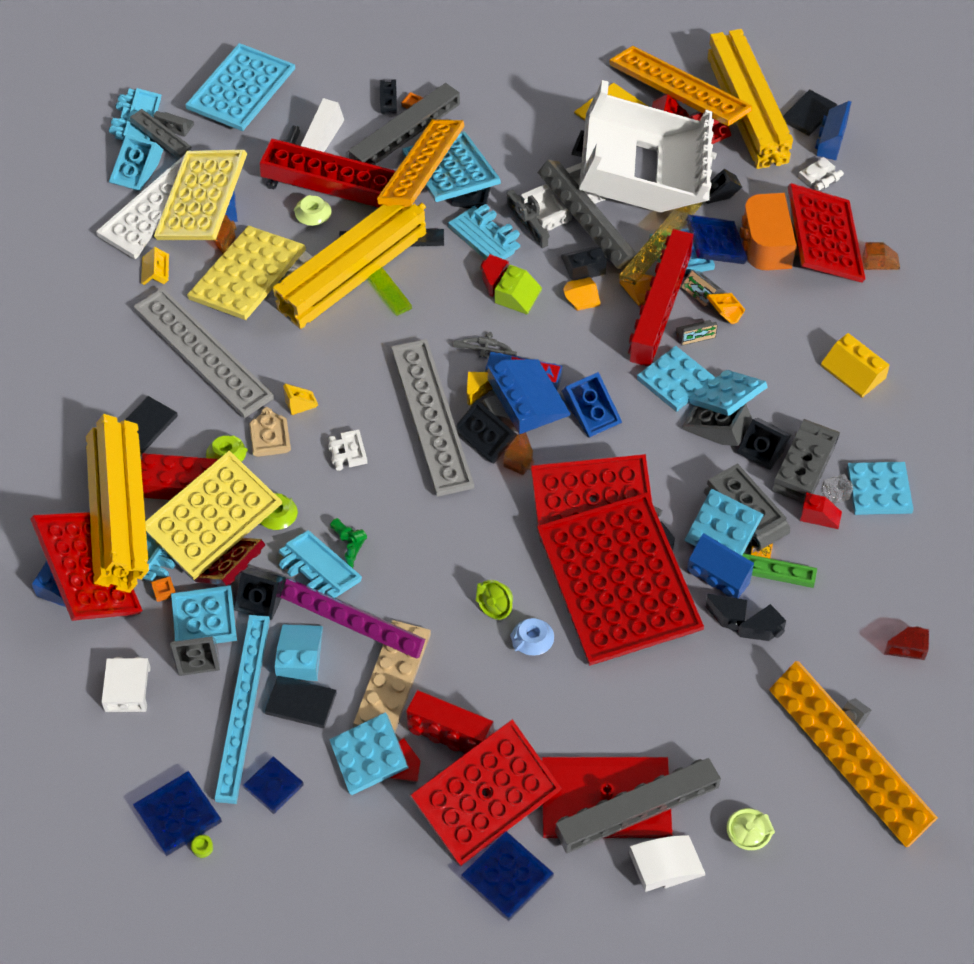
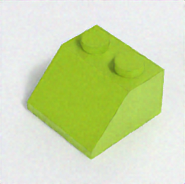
(517, 290)

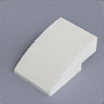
(666, 862)

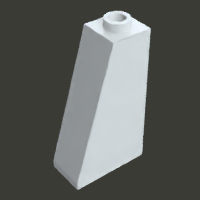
(324, 126)

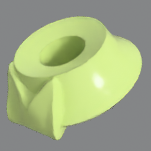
(312, 210)
(749, 829)

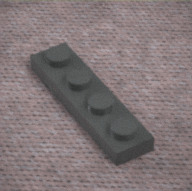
(160, 133)

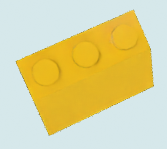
(855, 365)

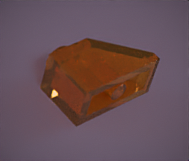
(226, 234)
(880, 257)
(519, 455)

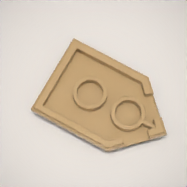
(269, 434)

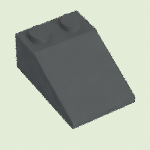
(717, 426)
(196, 655)

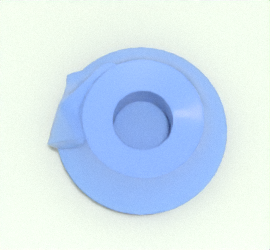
(532, 636)

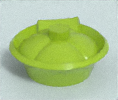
(223, 444)
(283, 515)
(494, 599)

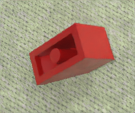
(492, 272)
(820, 511)

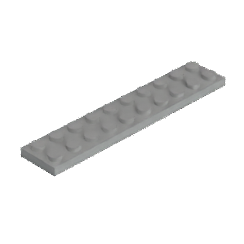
(204, 353)
(432, 418)

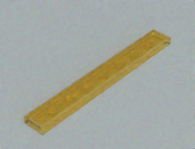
(652, 249)

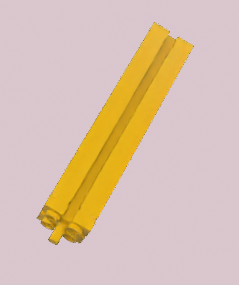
(741, 77)
(348, 261)
(116, 504)

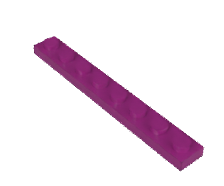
(353, 618)

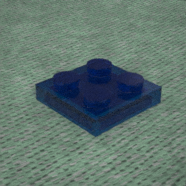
(273, 785)

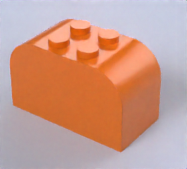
(768, 232)

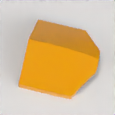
(639, 290)
(582, 293)
(727, 306)

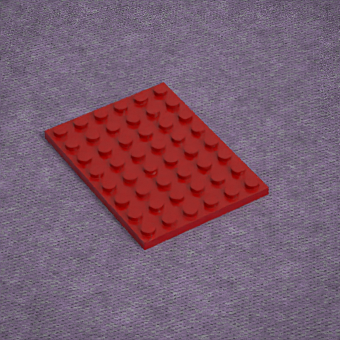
(619, 579)

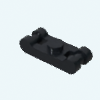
(388, 94)

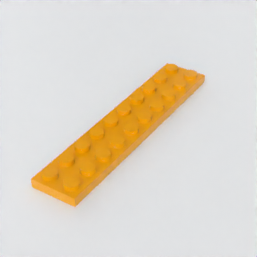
(680, 85)
(420, 163)
(853, 754)

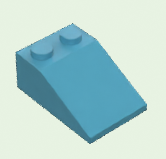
(135, 162)
(299, 652)

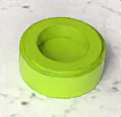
(202, 846)

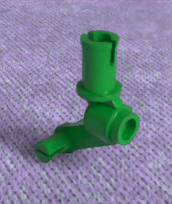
(355, 538)

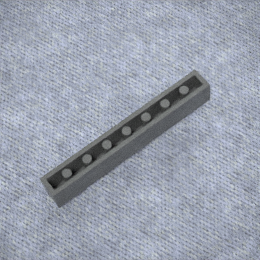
(406, 125)
(587, 213)
(637, 805)

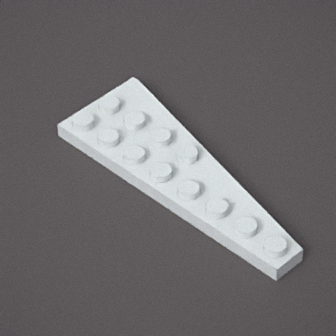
(139, 219)

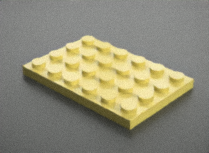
(200, 195)
(246, 272)
(211, 515)

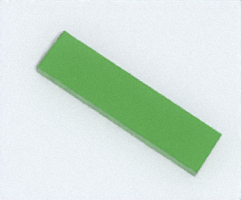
(782, 571)

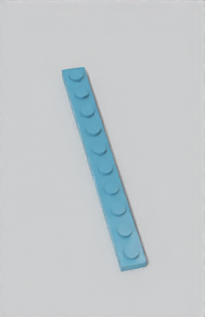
(242, 710)

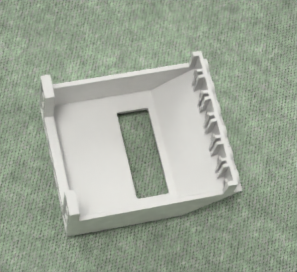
(610, 145)

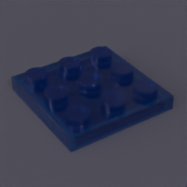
(716, 239)
(177, 813)
(507, 876)

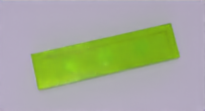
(390, 292)

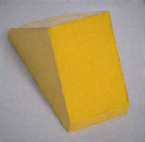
(477, 386)
(299, 399)

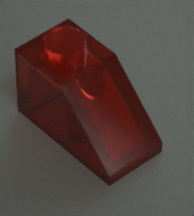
(909, 643)

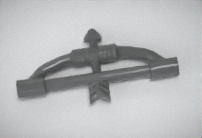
(486, 341)

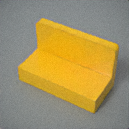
(155, 266)

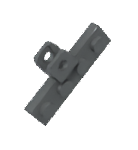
(527, 215)

